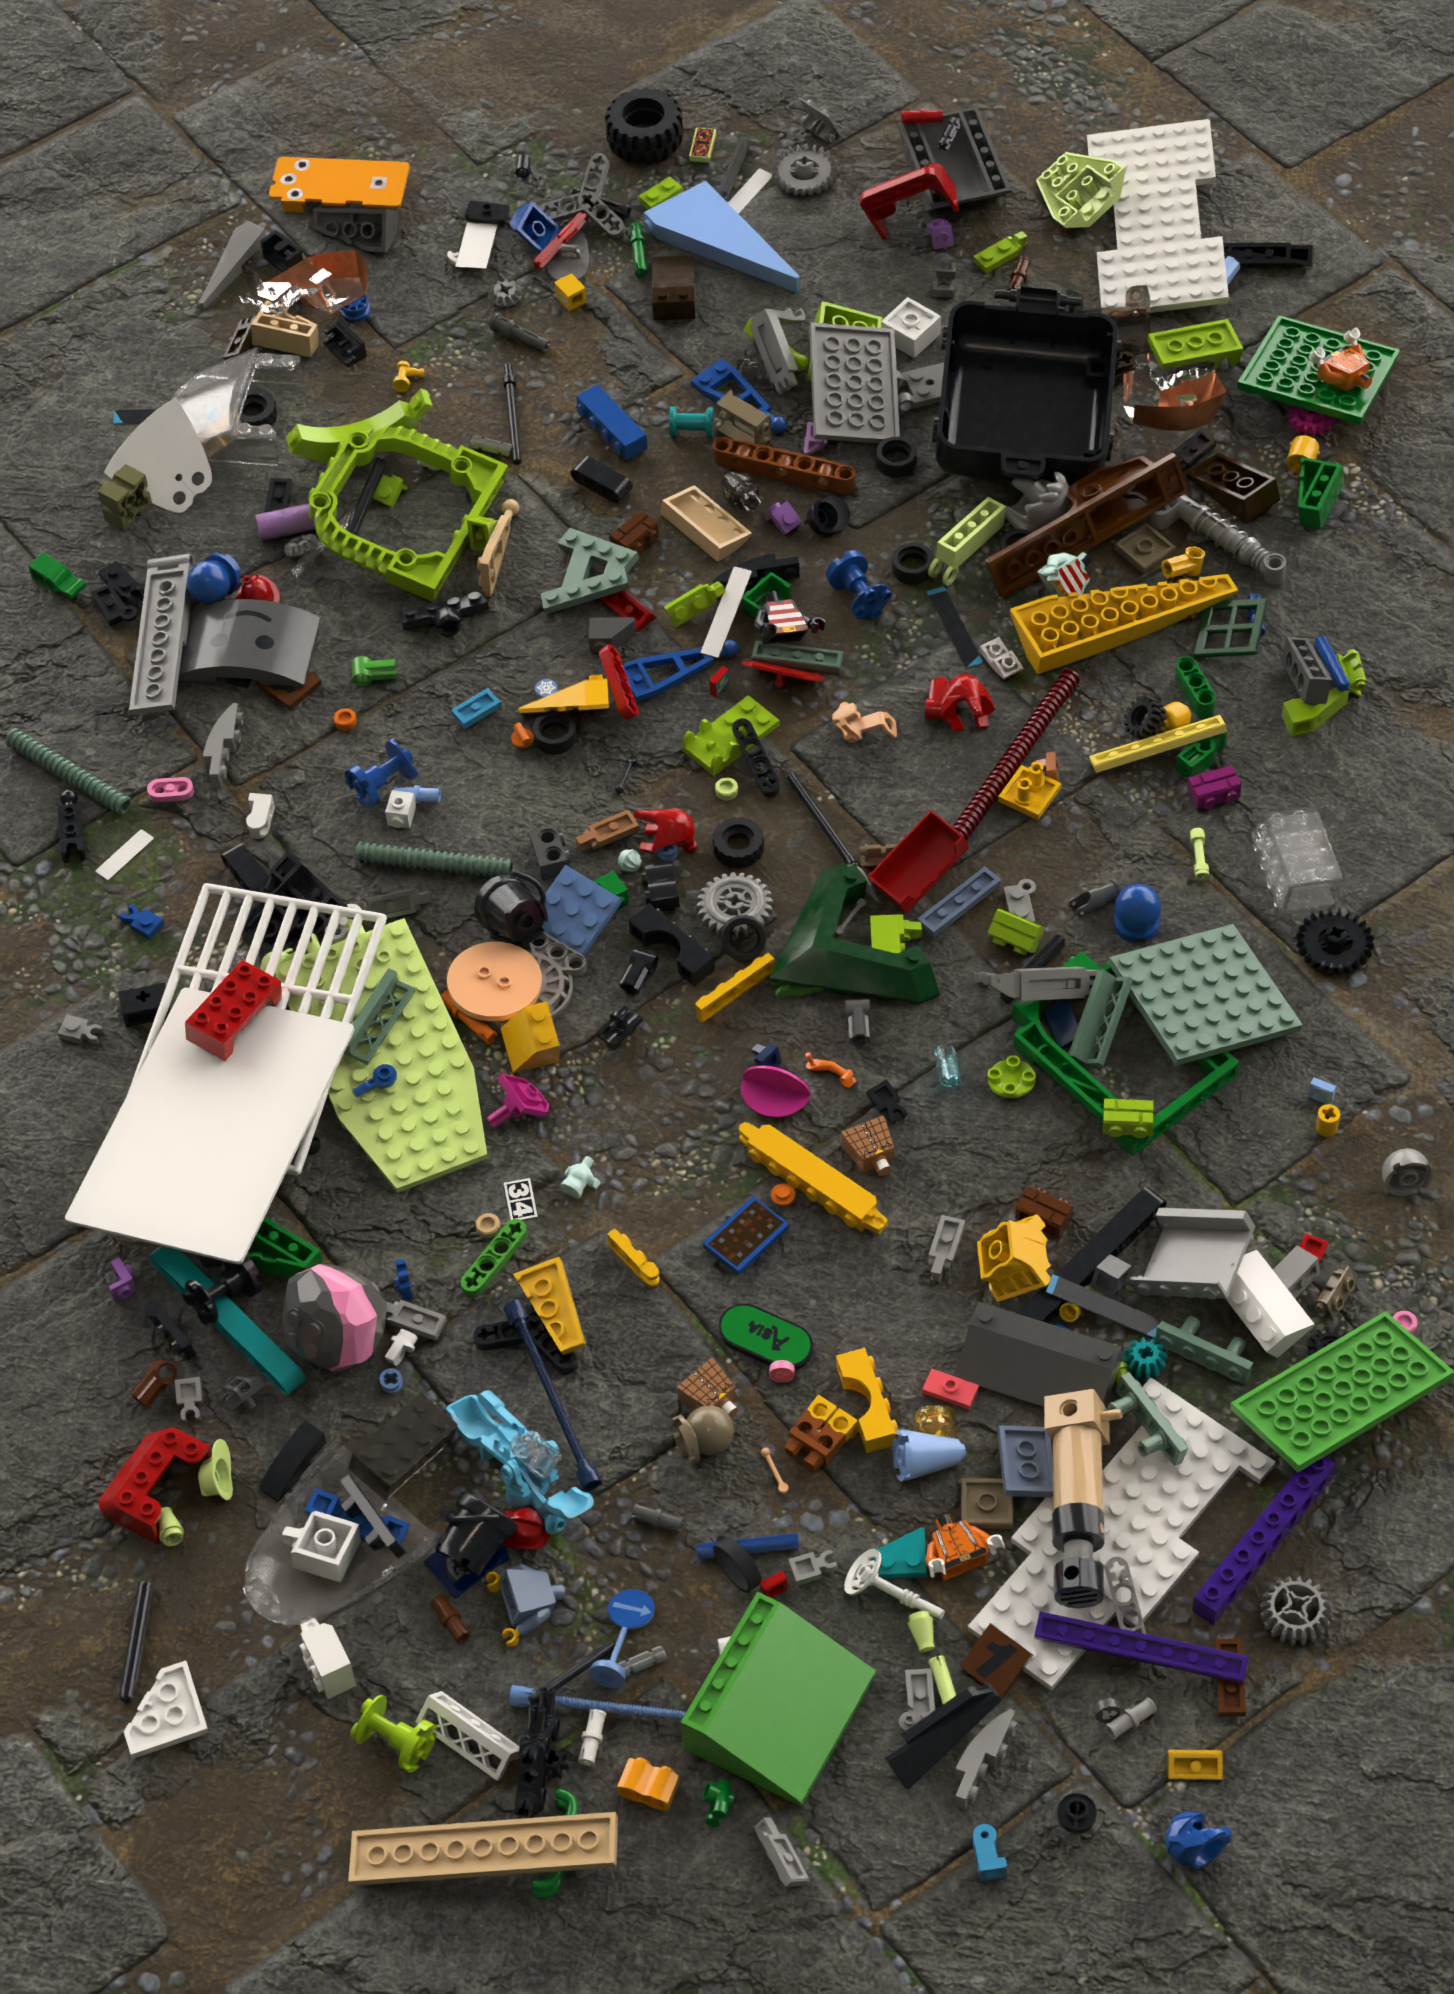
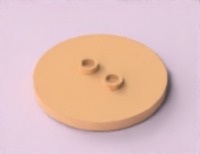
(494, 981)

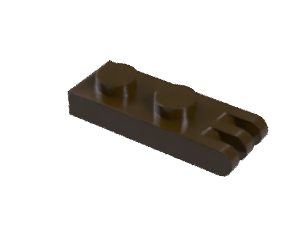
(241, 338)

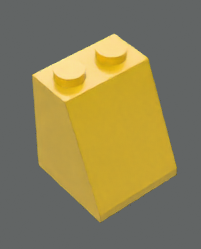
(531, 1038)

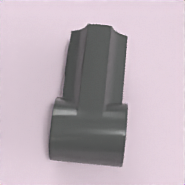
(858, 1021)

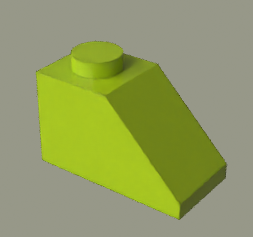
(480, 531)

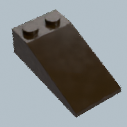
(673, 288)
(1236, 486)

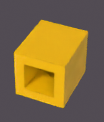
(570, 292)

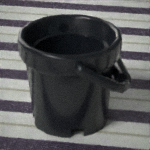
(510, 909)
(473, 1533)

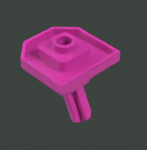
(521, 1099)

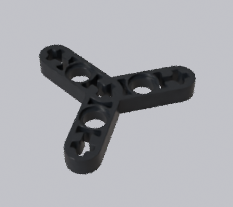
(534, 1320)

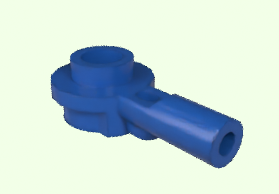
(383, 1077)

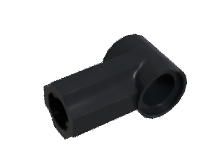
(640, 967)

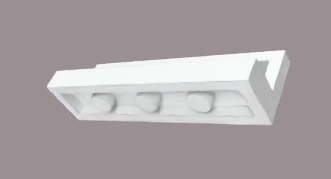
(475, 1728)

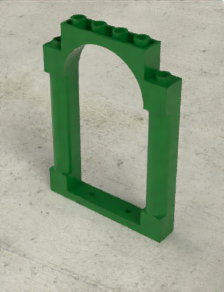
(1040, 1049)

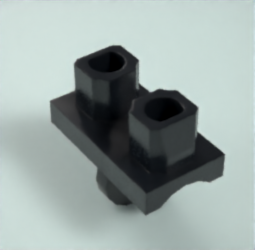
(619, 1027)

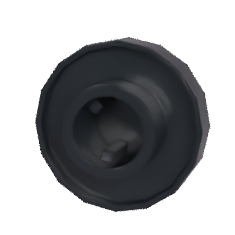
(1076, 1813)

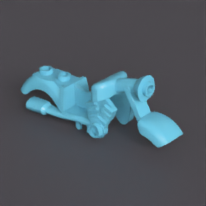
(521, 1484)

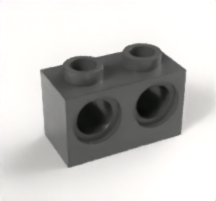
(549, 851)

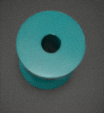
(691, 421)

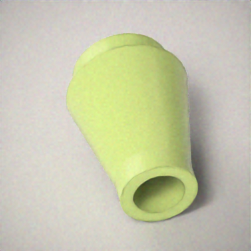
(170, 1529)
(922, 1630)

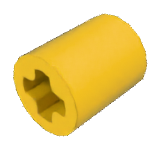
(1327, 1120)

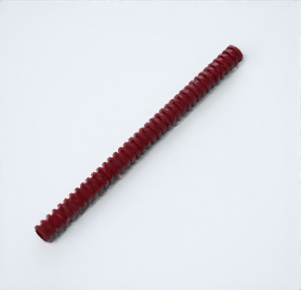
(1016, 752)

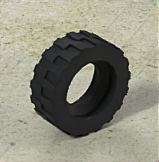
(261, 398)
(734, 827)

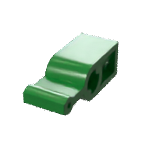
(55, 576)
(1200, 755)

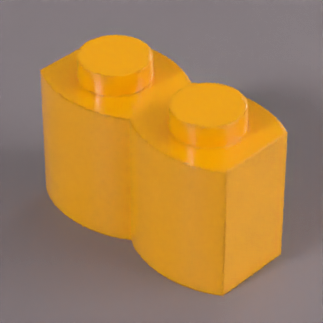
(648, 1784)

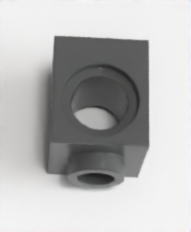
(1110, 1276)

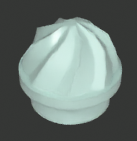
(629, 860)

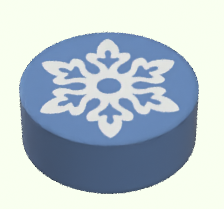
(545, 687)

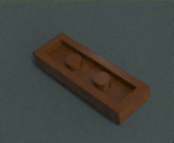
(1230, 1694)

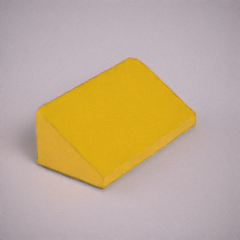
(1195, 1764)

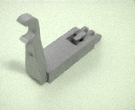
(774, 346)
(1041, 983)

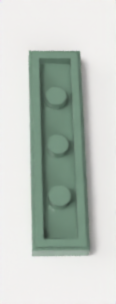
(798, 656)

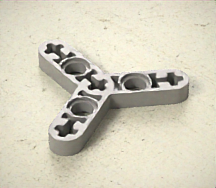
(592, 194)

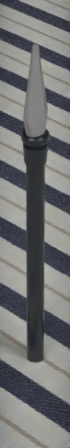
(828, 830)

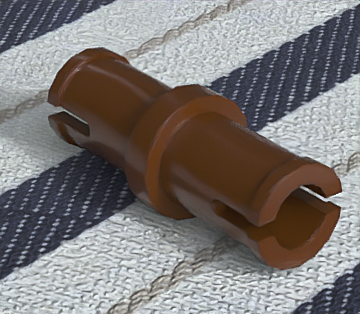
(1019, 275)
(450, 1619)

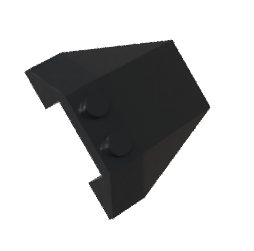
(291, 880)

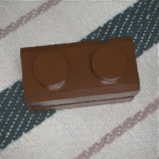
(636, 532)
(1052, 1211)

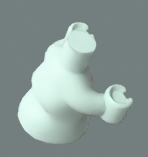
(577, 1178)

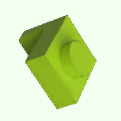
(389, 490)

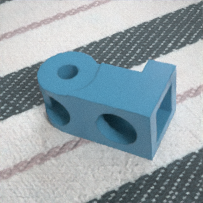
(984, 1847)

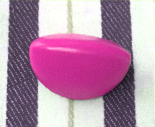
(773, 1091)

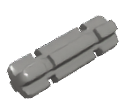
(491, 445)
(643, 1660)

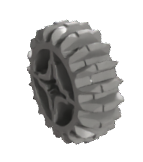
(1299, 1597)

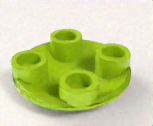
(1011, 1078)

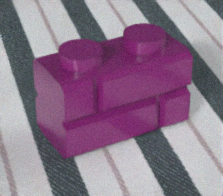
(1214, 788)

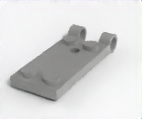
(920, 392)

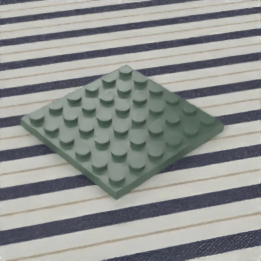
(1205, 994)

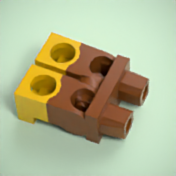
(820, 1433)

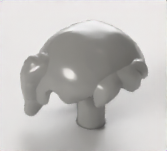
(1040, 502)

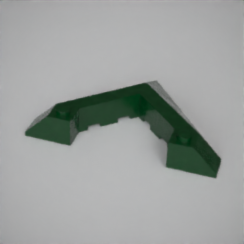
(819, 960)

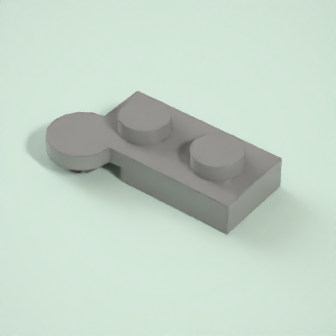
(919, 1697)

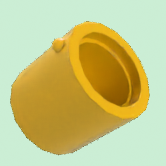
(1301, 447)

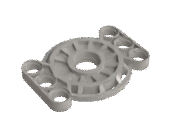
(555, 975)

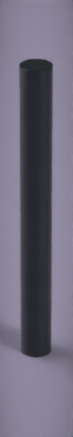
(575, 1670)

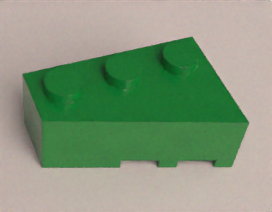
(1318, 490)
(281, 1252)

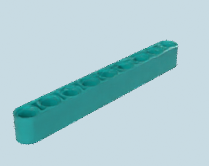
(233, 1323)

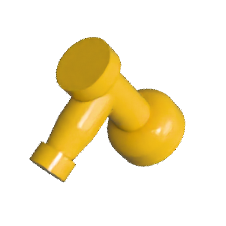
(401, 382)

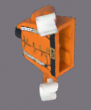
(1344, 367)
(959, 1548)

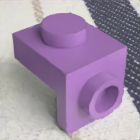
(941, 233)
(784, 517)
(125, 1284)

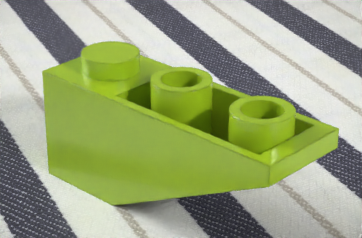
(1305, 718)

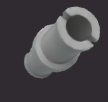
(1130, 1718)

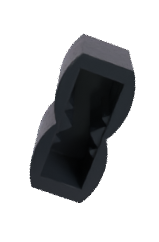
(661, 884)

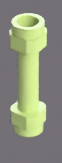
(1197, 839)

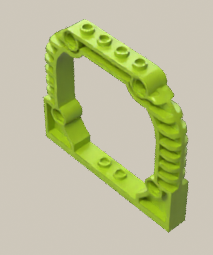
(414, 573)

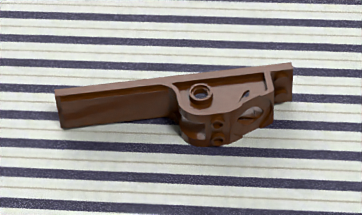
(1098, 511)

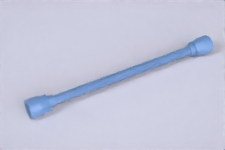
(520, 1694)

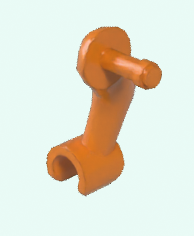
(822, 1065)

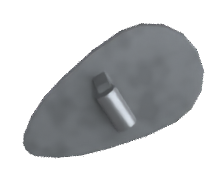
(570, 259)

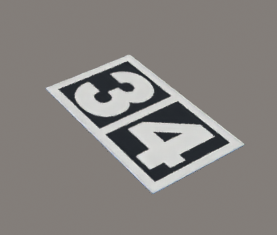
(520, 1199)

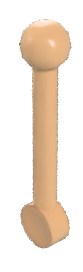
(783, 1487)

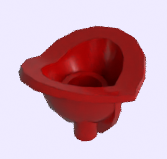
(258, 588)

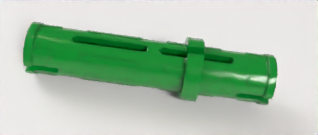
(638, 244)

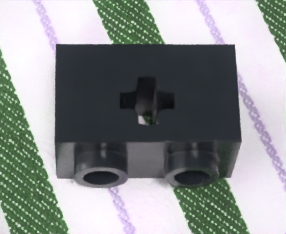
(141, 1004)

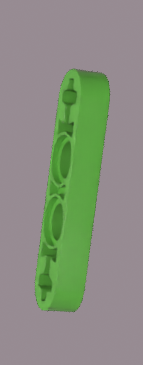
(489, 1255)

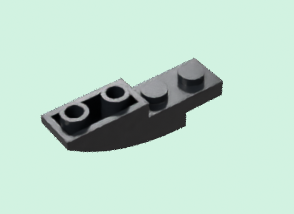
(761, 566)

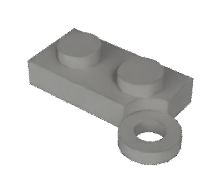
(1019, 900)

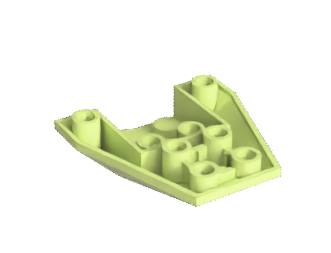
(1081, 188)

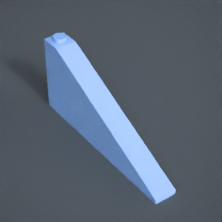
(711, 228)

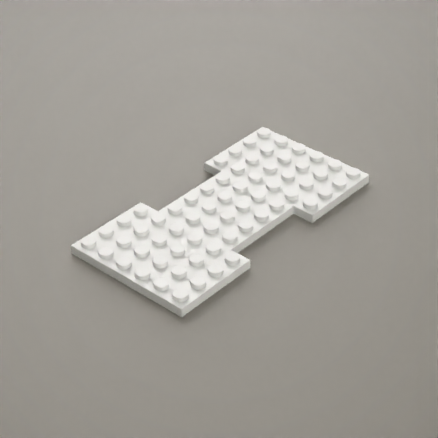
(1160, 218)

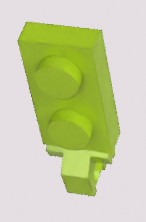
(1000, 252)
(693, 602)

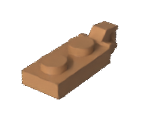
(607, 831)

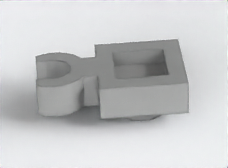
(77, 1029)
(188, 1395)
(808, 1568)

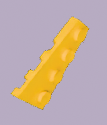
(552, 1300)

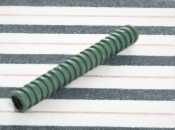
(68, 771)
(432, 860)

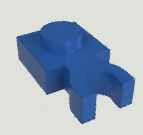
(143, 923)
(402, 1282)

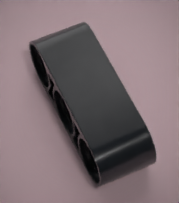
(601, 479)
(244, 868)

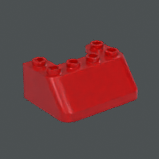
(880, 199)
(126, 1496)

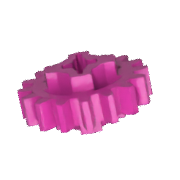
(1309, 421)

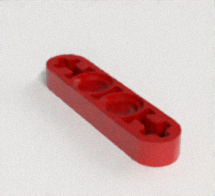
(618, 682)

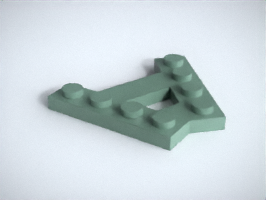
(576, 585)

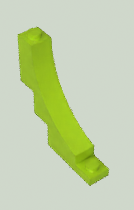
(322, 442)

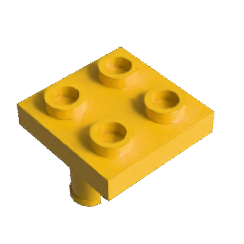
(1030, 791)

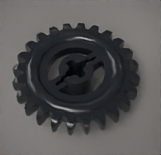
(1339, 932)

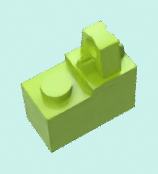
(891, 932)

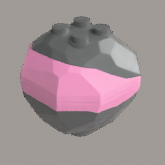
(333, 1316)

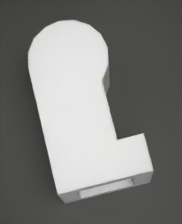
(261, 815)

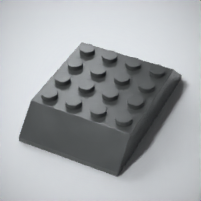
(968, 161)

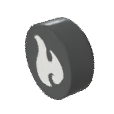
(1106, 1710)

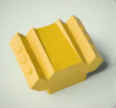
(1014, 1258)

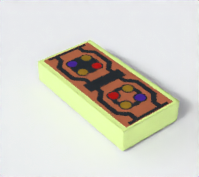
(702, 145)

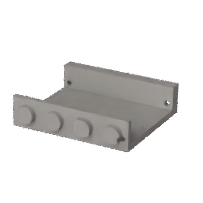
(1196, 1253)

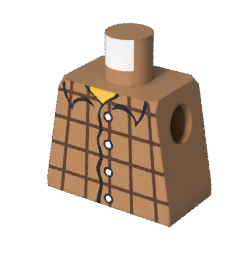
(870, 1145)
(708, 1387)

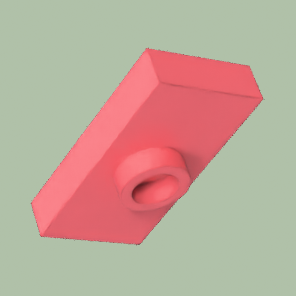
(950, 1389)

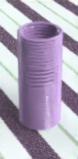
(294, 519)

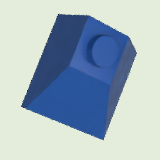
(534, 226)

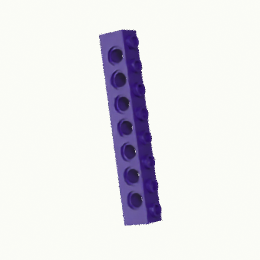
(1262, 1540)

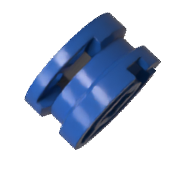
(356, 310)

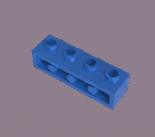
(611, 422)

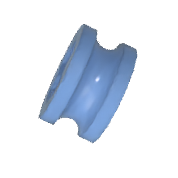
(670, 855)
(391, 1373)

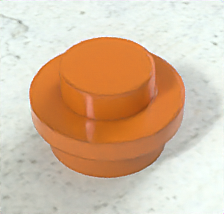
(783, 1195)

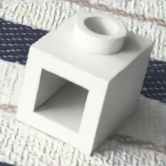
(400, 809)

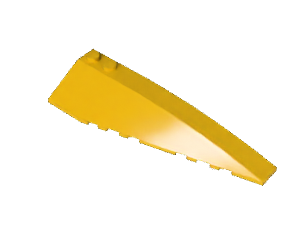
(1083, 625)

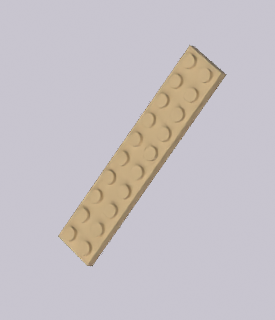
(483, 1849)

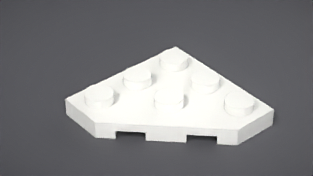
(166, 1713)

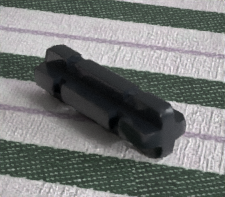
(949, 133)

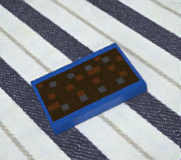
(746, 1235)

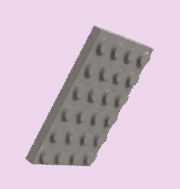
(853, 383)

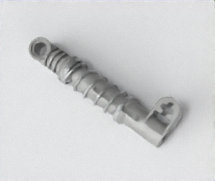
(1204, 521)

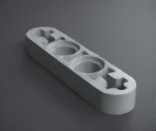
(1130, 1606)

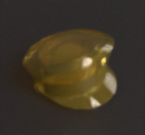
(935, 1421)

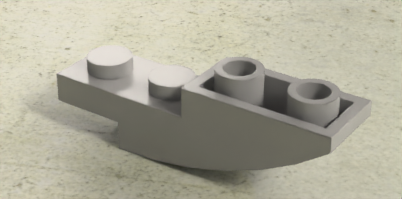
(220, 742)
(983, 1751)

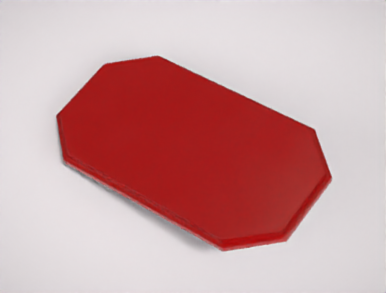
(782, 672)

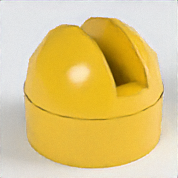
(1068, 1313)

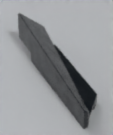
(940, 1732)

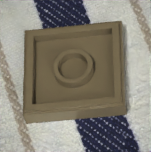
(1145, 548)
(985, 1503)

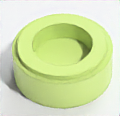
(726, 789)

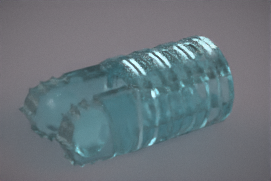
(947, 1066)

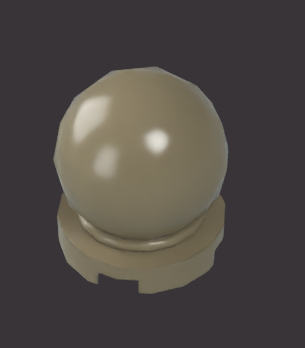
(705, 1432)

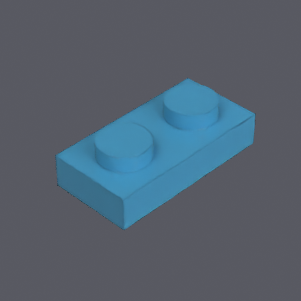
(476, 708)

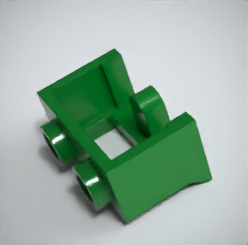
(757, 594)

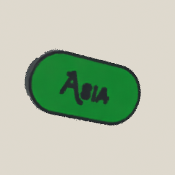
(765, 1335)

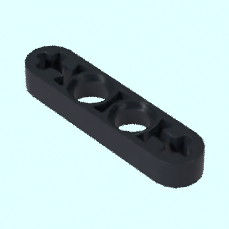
(756, 757)

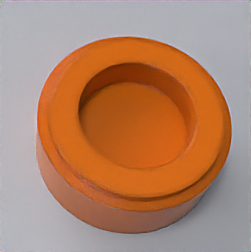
(345, 719)

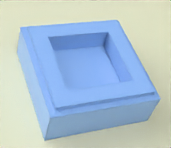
(1322, 1091)

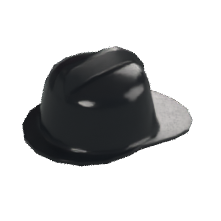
(828, 515)

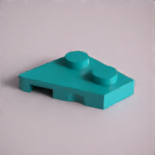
(904, 1557)

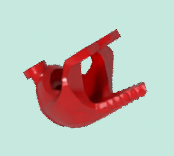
(974, 693)
(670, 827)

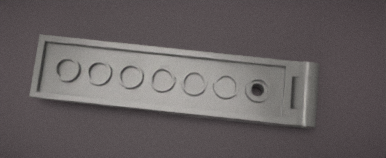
(161, 634)

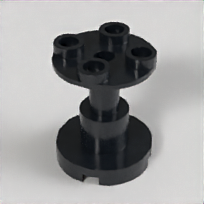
(234, 1279)

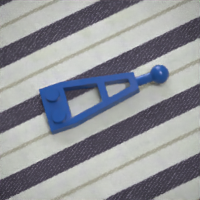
(721, 372)
(642, 685)

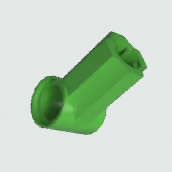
(366, 670)

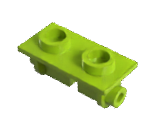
(1350, 663)

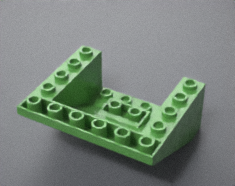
(776, 1701)

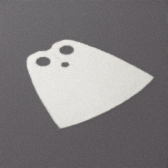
(162, 449)

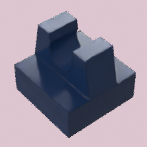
(767, 1055)

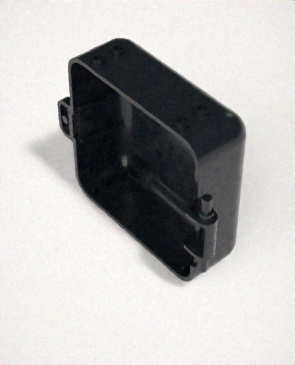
(1026, 388)

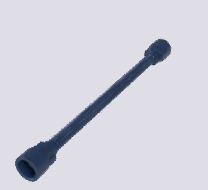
(586, 1472)

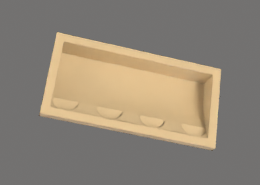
(705, 522)

